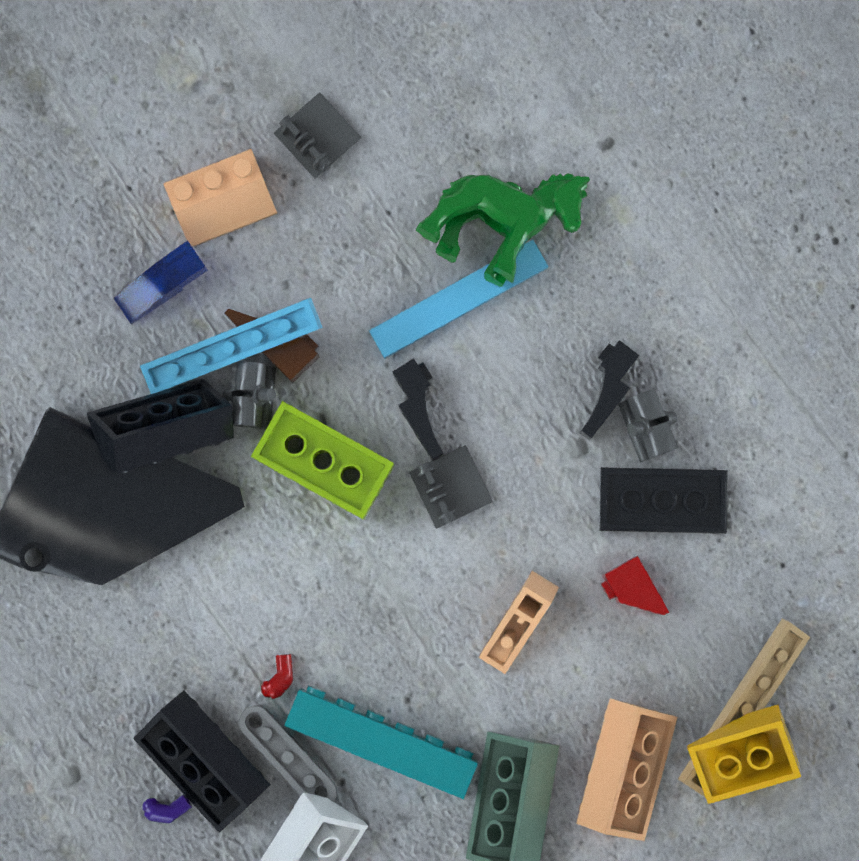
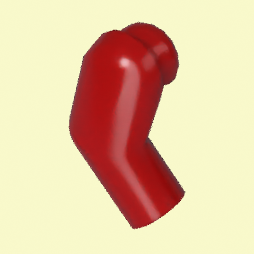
(281, 680)

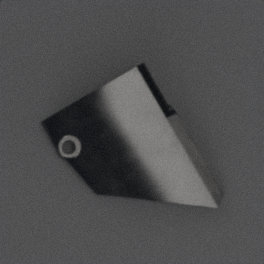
(99, 521)

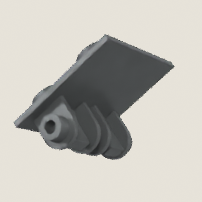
(317, 135)
(450, 486)

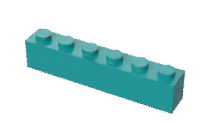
(382, 743)

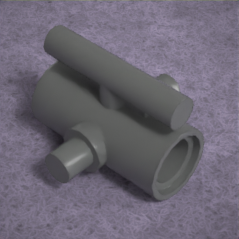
(252, 395)
(648, 425)

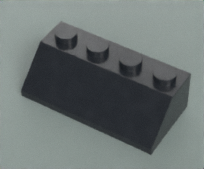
(161, 425)
(201, 761)

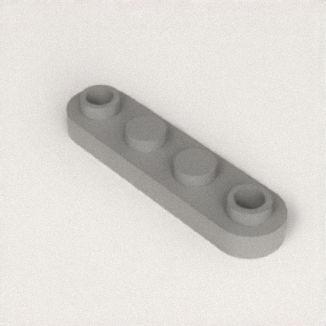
(285, 753)

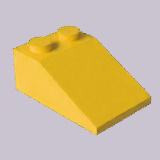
(745, 755)

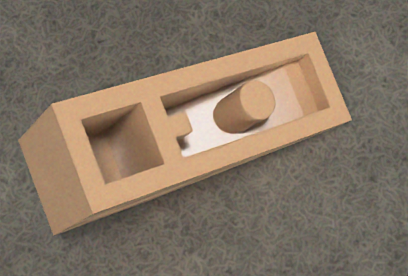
(519, 622)

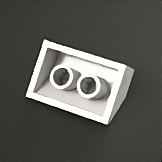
(316, 832)

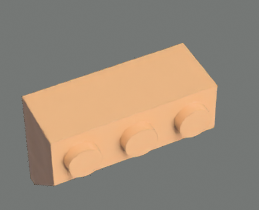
(220, 198)

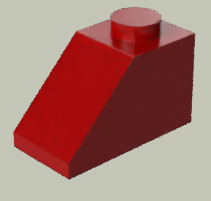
(633, 587)

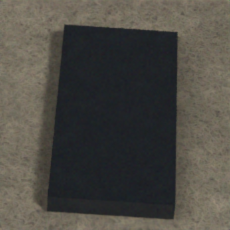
(663, 500)

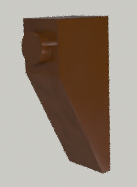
(290, 357)

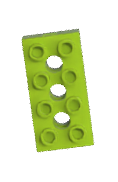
(319, 439)

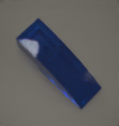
(160, 282)

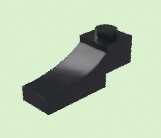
(615, 363)
(414, 383)

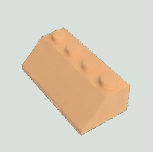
(626, 770)

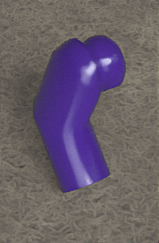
(165, 813)

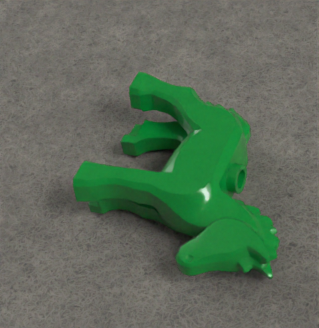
(507, 212)

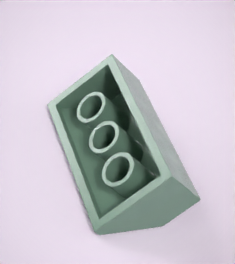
(512, 799)

